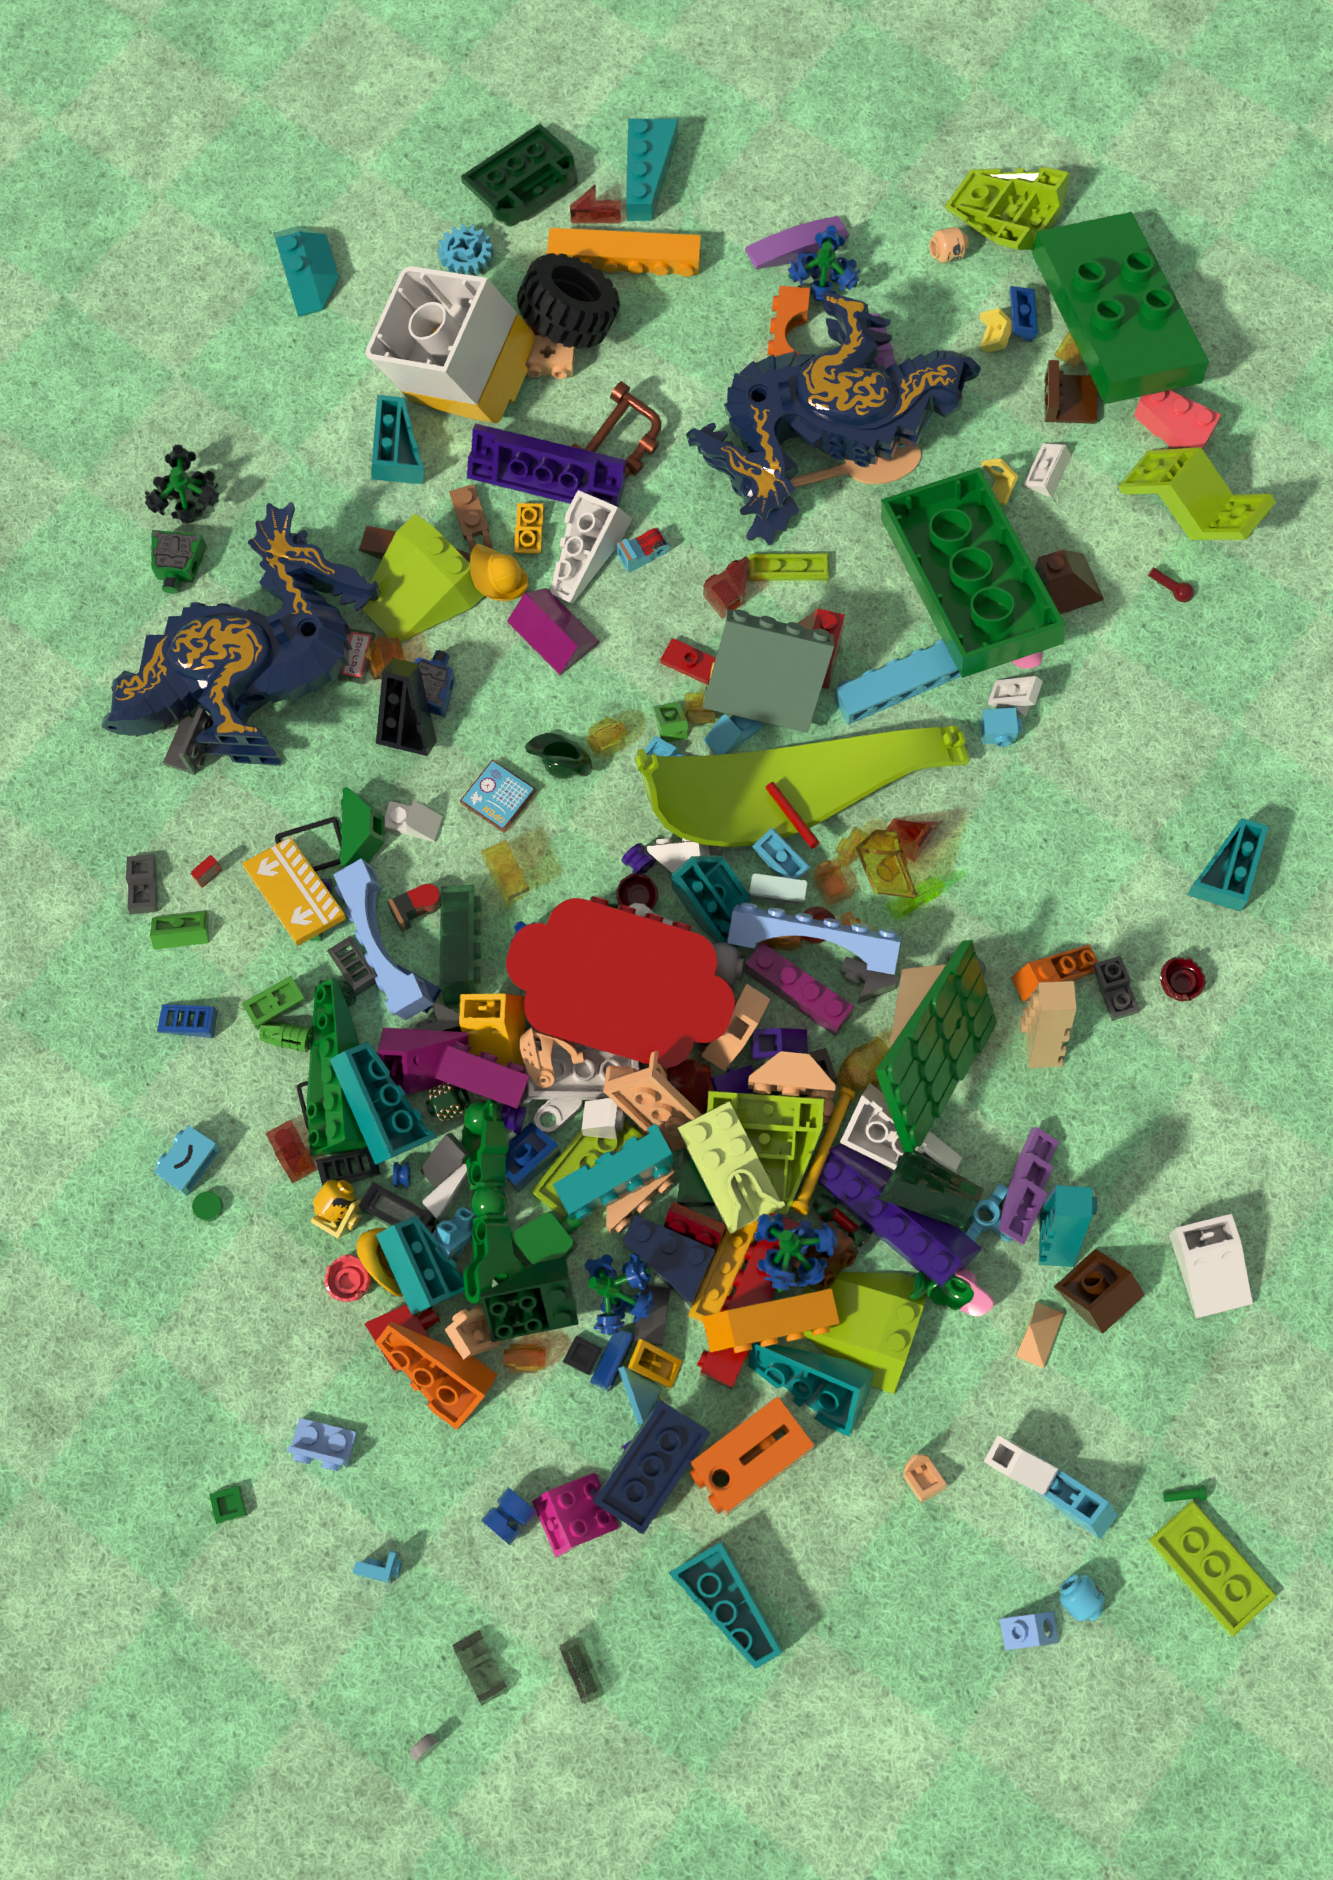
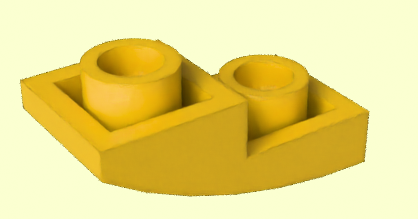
(529, 528)

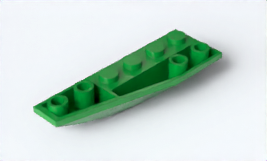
(328, 1112)

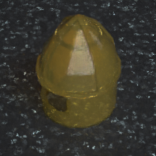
(860, 1065)

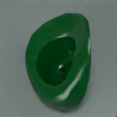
(560, 755)

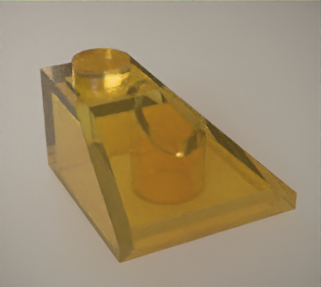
(886, 864)

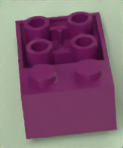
(414, 1054)

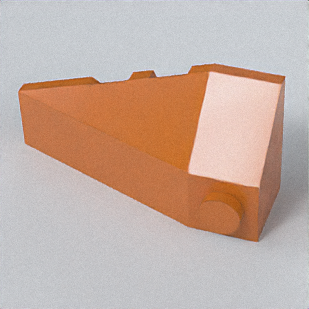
(438, 1371)

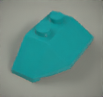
(307, 267)
(709, 893)

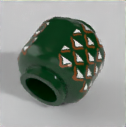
(447, 1101)

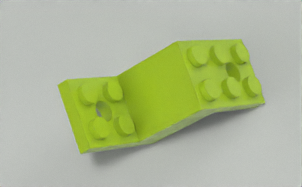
(1197, 494)

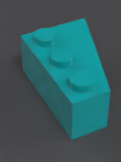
(394, 445)
(419, 1265)

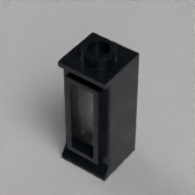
(391, 1208)

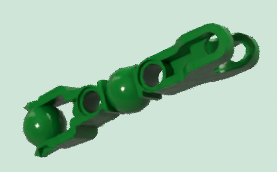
(486, 1172)

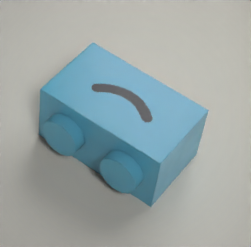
(186, 1159)

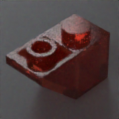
(728, 587)

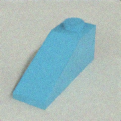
(1080, 1504)

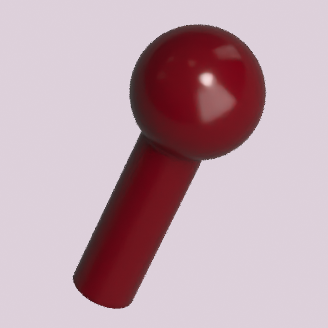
(1181, 591)

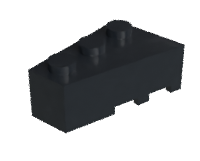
(404, 710)

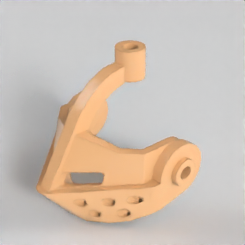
(539, 1061)

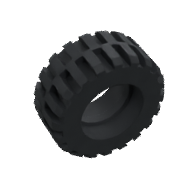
(568, 301)

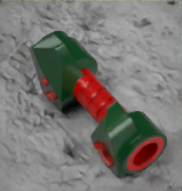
(827, 1210)

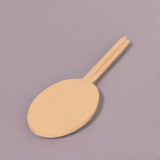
(883, 472)

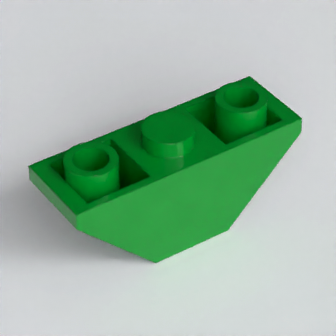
(360, 828)

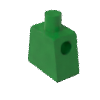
(547, 1238)

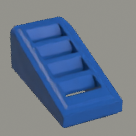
(206, 1031)

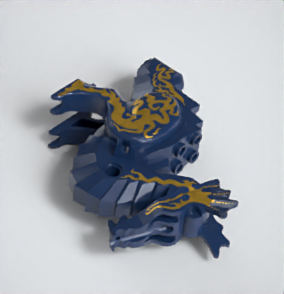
(831, 403)
(241, 659)

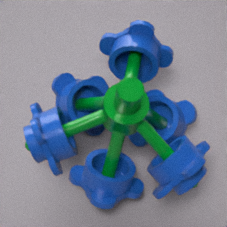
(811, 263)
(793, 1243)
(615, 1302)

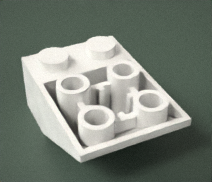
(1212, 1265)

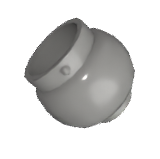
(729, 964)

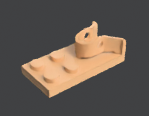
(650, 1099)

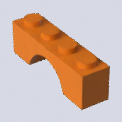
(791, 312)

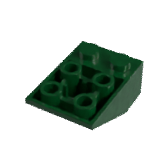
(531, 1301)

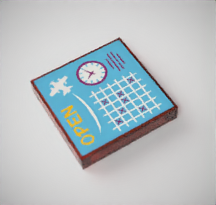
(498, 796)

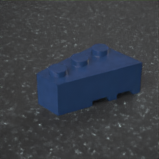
(670, 1256)

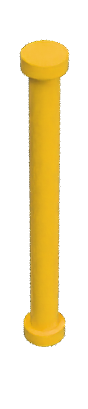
(801, 1205)

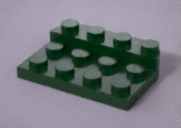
(523, 175)

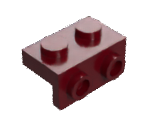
(695, 1226)

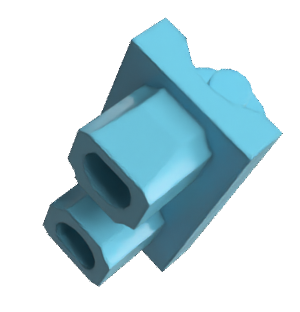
(455, 1233)

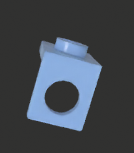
(1028, 1630)

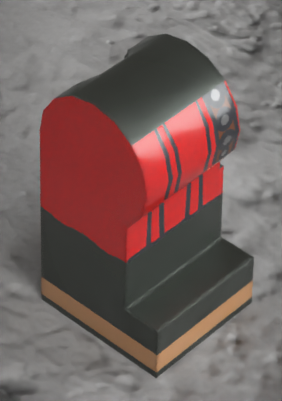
(413, 904)

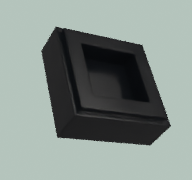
(582, 1355)

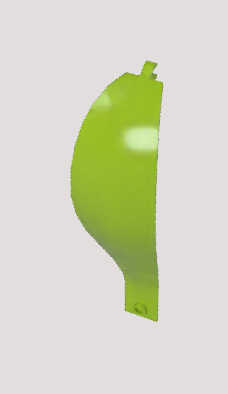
(725, 796)

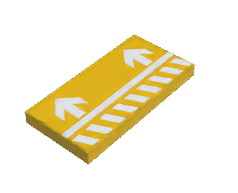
(294, 891)

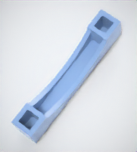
(359, 889)
(875, 948)

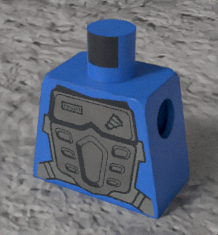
(437, 681)

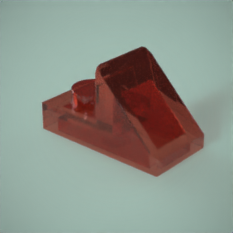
(589, 210)
(291, 1151)

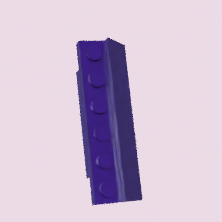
(543, 466)
(921, 1240)

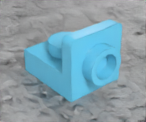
(373, 1568)

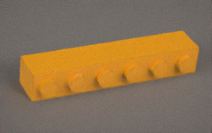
(629, 250)

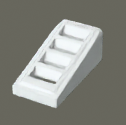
(446, 1193)

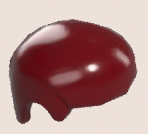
(637, 889)

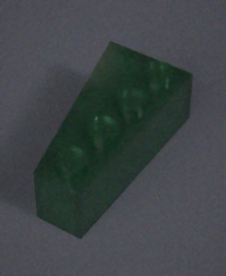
(459, 943)

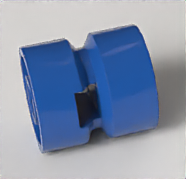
(509, 1516)

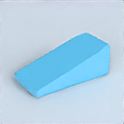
(780, 856)

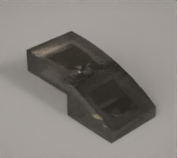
(480, 1667)

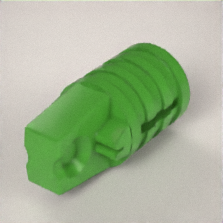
(286, 1035)

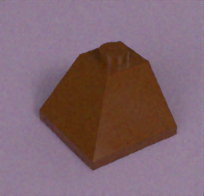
(1068, 580)

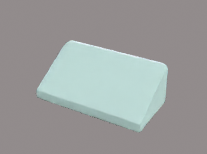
(778, 889)

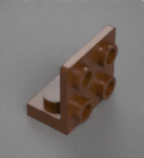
(1069, 396)

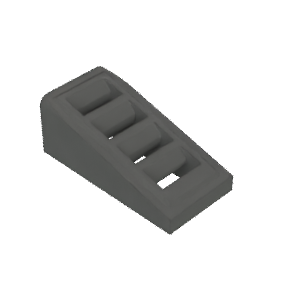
(362, 983)

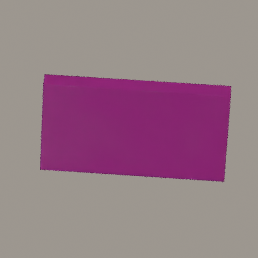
(551, 629)

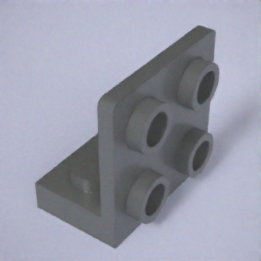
(184, 751)

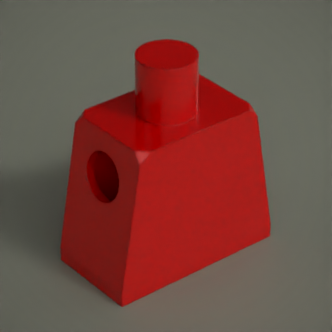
(403, 1317)

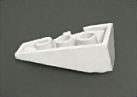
(588, 542)

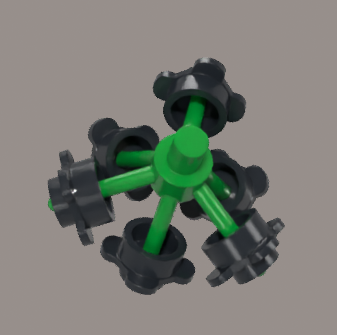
(177, 483)

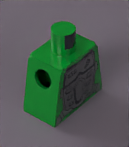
(176, 557)

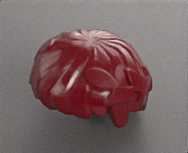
(1182, 979)

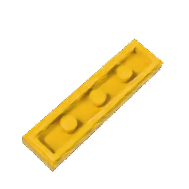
(722, 1272)

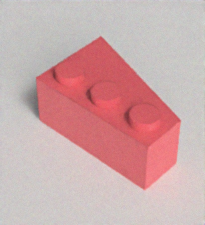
(1177, 419)

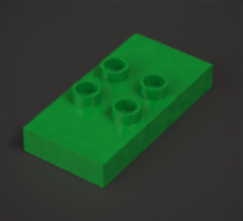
(1119, 308)
(972, 572)

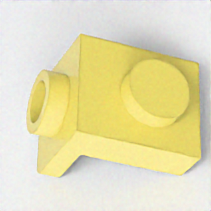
(997, 332)

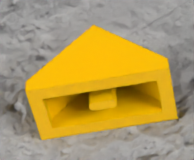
(654, 1364)

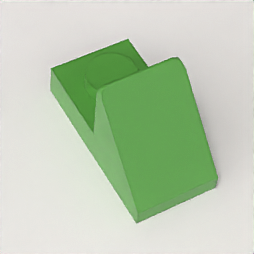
(671, 722)

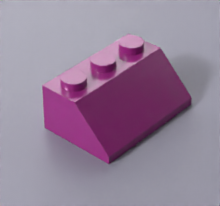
(482, 1074)

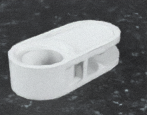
(563, 1111)

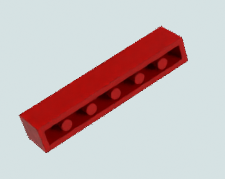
(752, 1289)

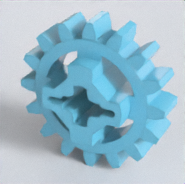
(461, 250)

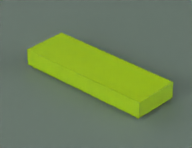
(789, 567)

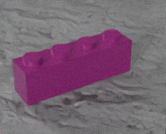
(798, 989)

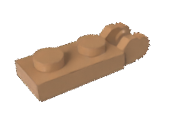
(470, 515)

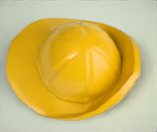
(497, 574)
(375, 1261)

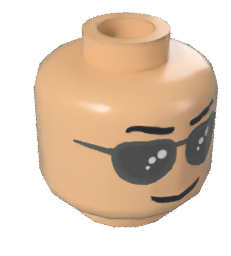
(948, 245)

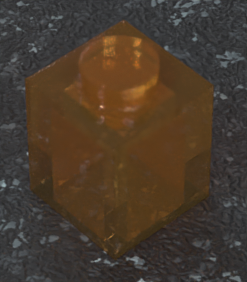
(381, 652)

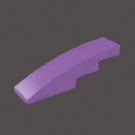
(787, 244)
(1026, 1186)

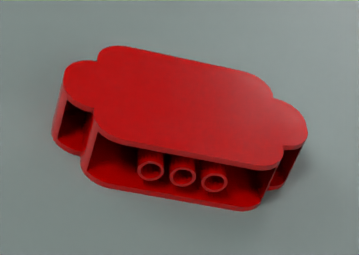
(620, 981)

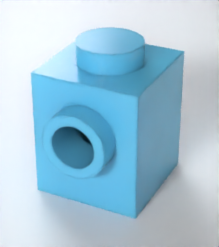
(1000, 726)

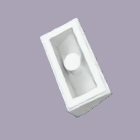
(1047, 468)

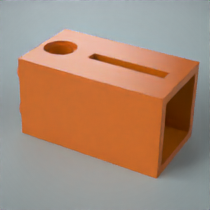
(751, 1456)

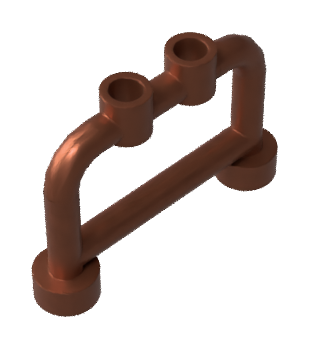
(647, 444)

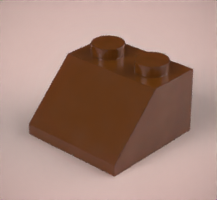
(1100, 1290)

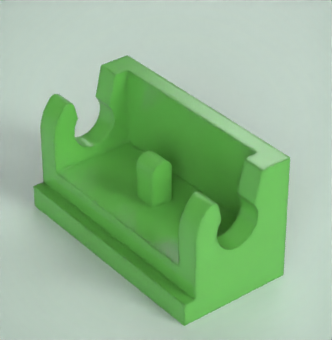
(273, 1001)

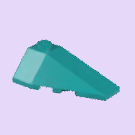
(823, 1382)

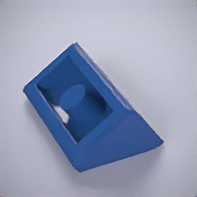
(1023, 312)
(612, 1360)

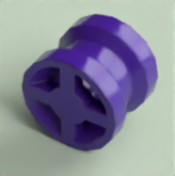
(638, 859)
(513, 1117)

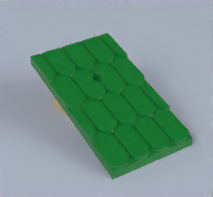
(936, 1034)

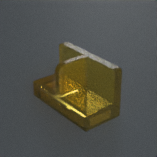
(504, 872)

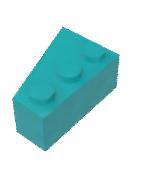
(1233, 867)

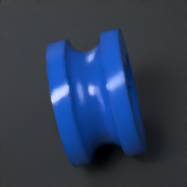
(401, 1174)

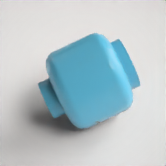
(1082, 1598)

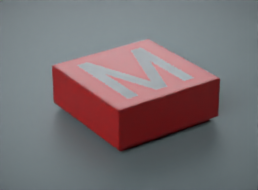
(206, 871)

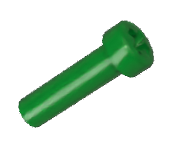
(1199, 1492)

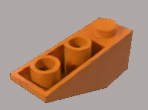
(1056, 968)

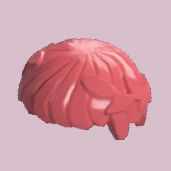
(347, 1279)

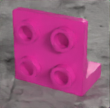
(571, 1515)

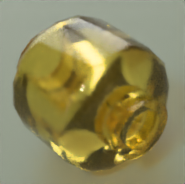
(606, 736)

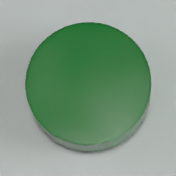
(207, 1206)

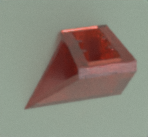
(914, 835)

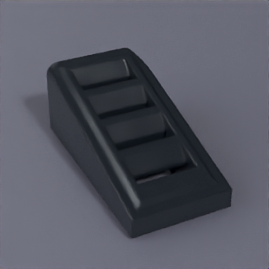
(351, 1177)

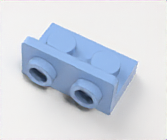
(322, 1443)

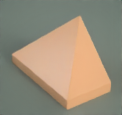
(1039, 1334)

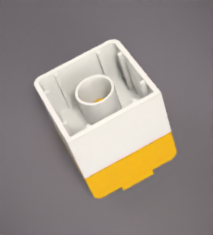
(452, 343)

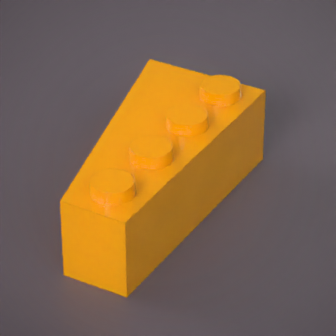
(771, 1320)

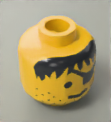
(333, 1200)

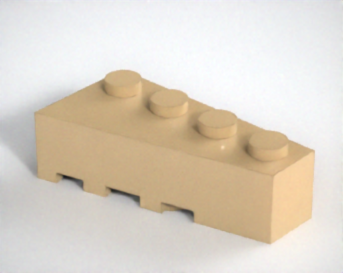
(1048, 1023)

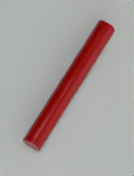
(792, 815)

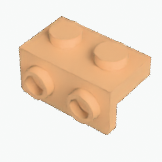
(471, 1332)

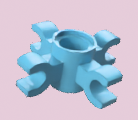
(990, 1206)

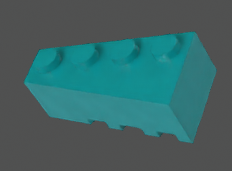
(648, 158)
(379, 1104)
(1064, 1224)
(729, 1603)

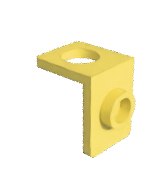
(1003, 482)
(348, 1223)

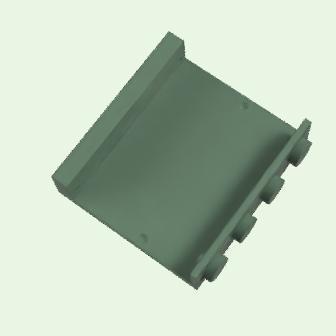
(768, 670)

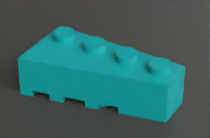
(615, 1174)

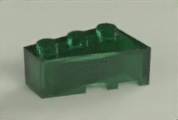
(931, 1190)

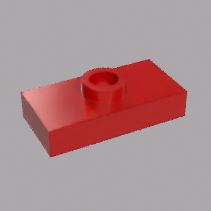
(688, 661)

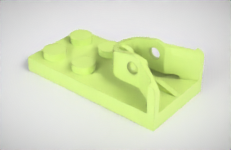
(729, 1167)

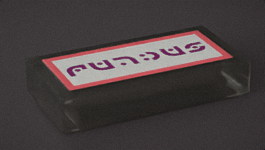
(358, 664)

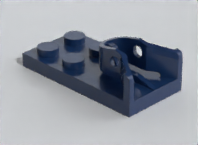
(651, 1466)

